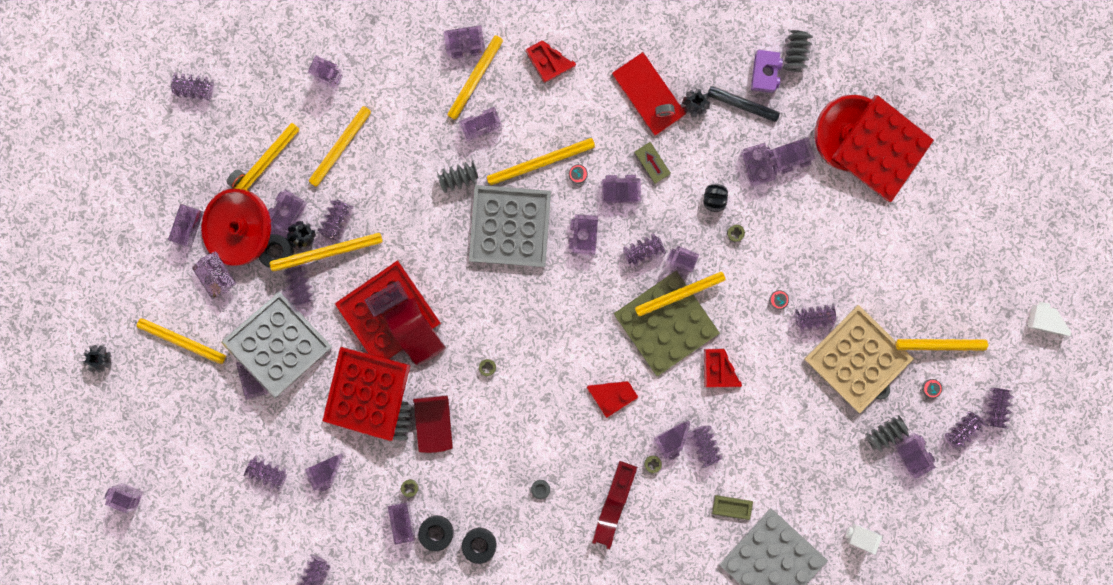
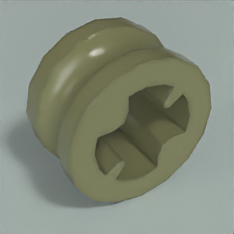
(731, 229)
(482, 363)
(649, 459)
(409, 494)

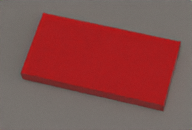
(647, 91)

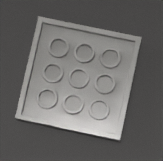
(510, 226)
(276, 345)
(773, 555)

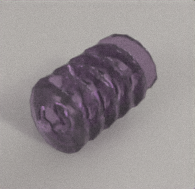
(191, 87)
(334, 219)
(643, 250)
(298, 285)
(815, 317)
(999, 408)
(965, 430)
(704, 442)
(266, 473)
(316, 571)

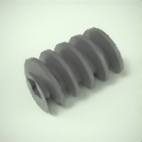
(797, 49)
(458, 177)
(402, 421)
(887, 433)

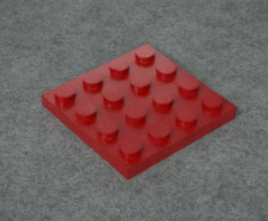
(882, 148)
(374, 331)
(366, 393)

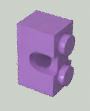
(760, 81)

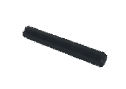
(743, 103)

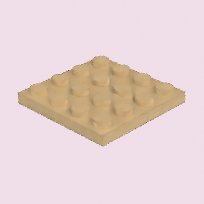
(858, 359)

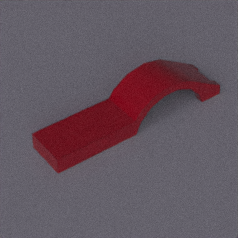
(614, 504)

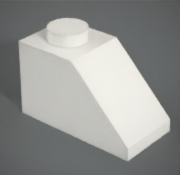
(1047, 320)
(863, 538)

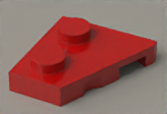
(548, 61)
(719, 370)
(612, 396)

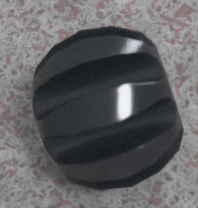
(699, 98)
(715, 197)
(301, 235)
(102, 359)

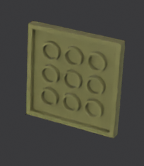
(670, 331)

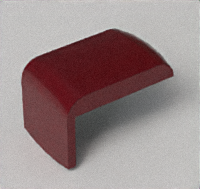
(414, 333)
(433, 424)

